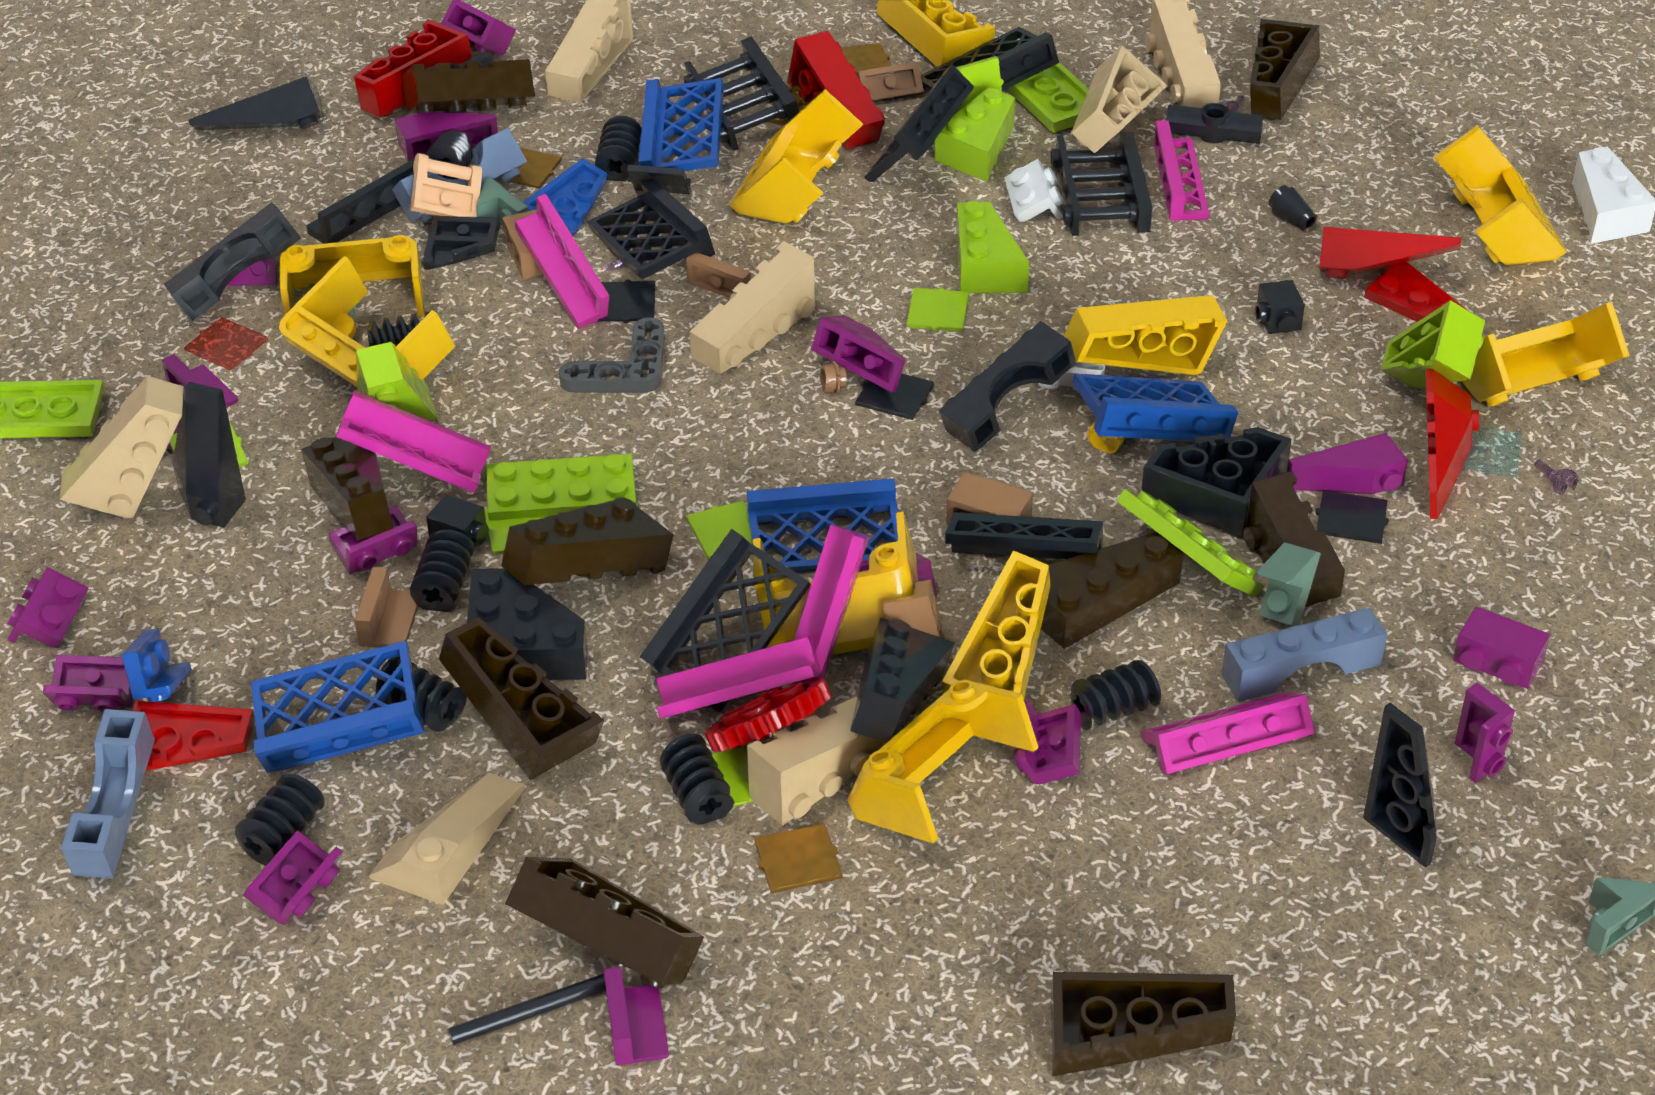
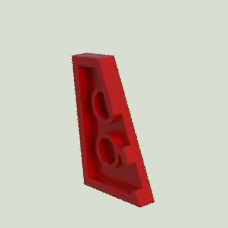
(1407, 292)
(194, 732)

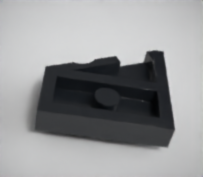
(459, 239)

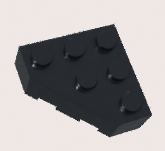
(1216, 475)
(530, 621)

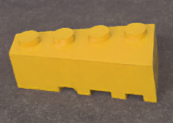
(935, 27)
(1148, 334)
(1006, 630)

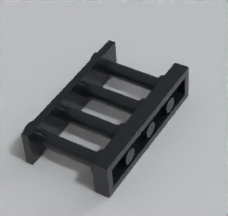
(763, 75)
(1129, 172)

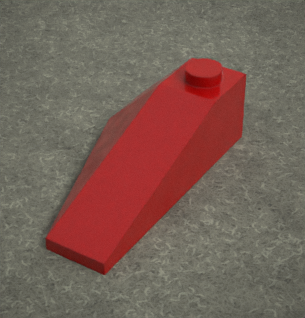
(1360, 251)
(1449, 436)

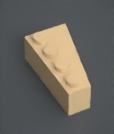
(589, 48)
(1182, 54)
(125, 454)
(807, 763)

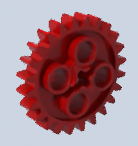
(768, 714)

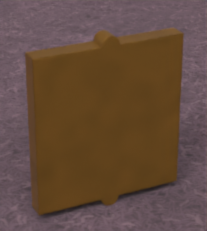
(866, 56)
(537, 168)
(798, 858)

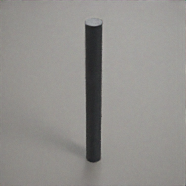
(527, 1009)

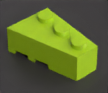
(977, 134)
(988, 252)
(1440, 341)
(388, 378)

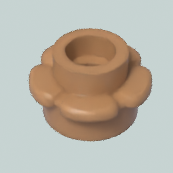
(832, 377)

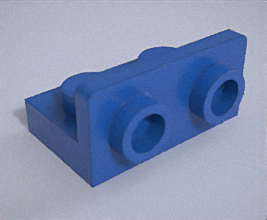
(149, 670)

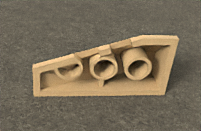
(444, 846)

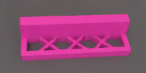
(1173, 179)
(563, 264)
(413, 441)
(831, 592)
(737, 676)
(1230, 731)

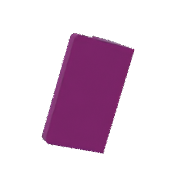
(180, 374)
(635, 1020)

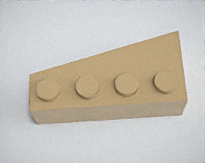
(1114, 98)
(756, 310)

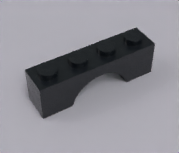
(204, 279)
(1036, 358)

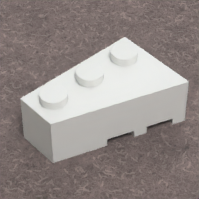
(1611, 196)

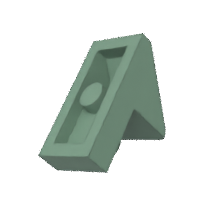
(498, 202)
(1289, 584)
(1621, 910)

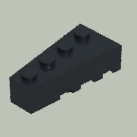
(896, 677)

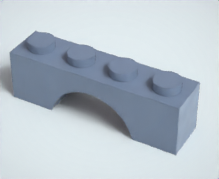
(496, 155)
(1264, 661)
(121, 758)

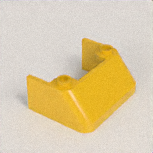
(782, 176)
(1510, 214)
(371, 258)
(325, 331)
(1547, 355)
(889, 576)
(888, 783)

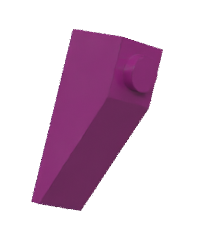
(420, 131)
(859, 350)
(1354, 467)

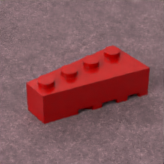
(821, 65)
(381, 83)

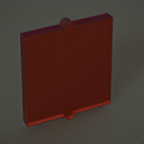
(226, 343)

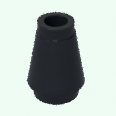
(1291, 206)

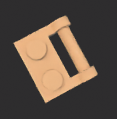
(443, 197)

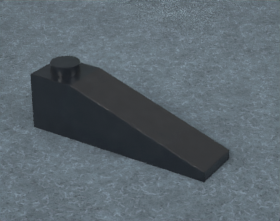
(282, 106)
(207, 458)
(1401, 787)

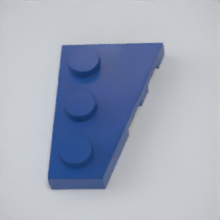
(573, 193)

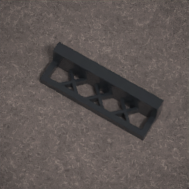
(359, 207)
(1026, 535)

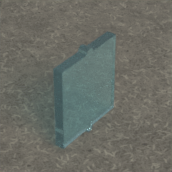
(1494, 452)

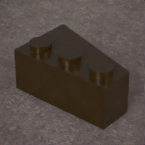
(1281, 517)

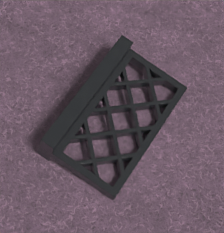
(1016, 57)
(925, 121)
(670, 218)
(705, 594)

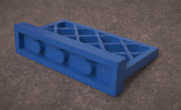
(657, 128)
(1154, 408)
(821, 505)
(338, 732)

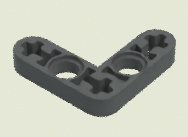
(628, 372)

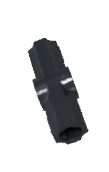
(1215, 123)

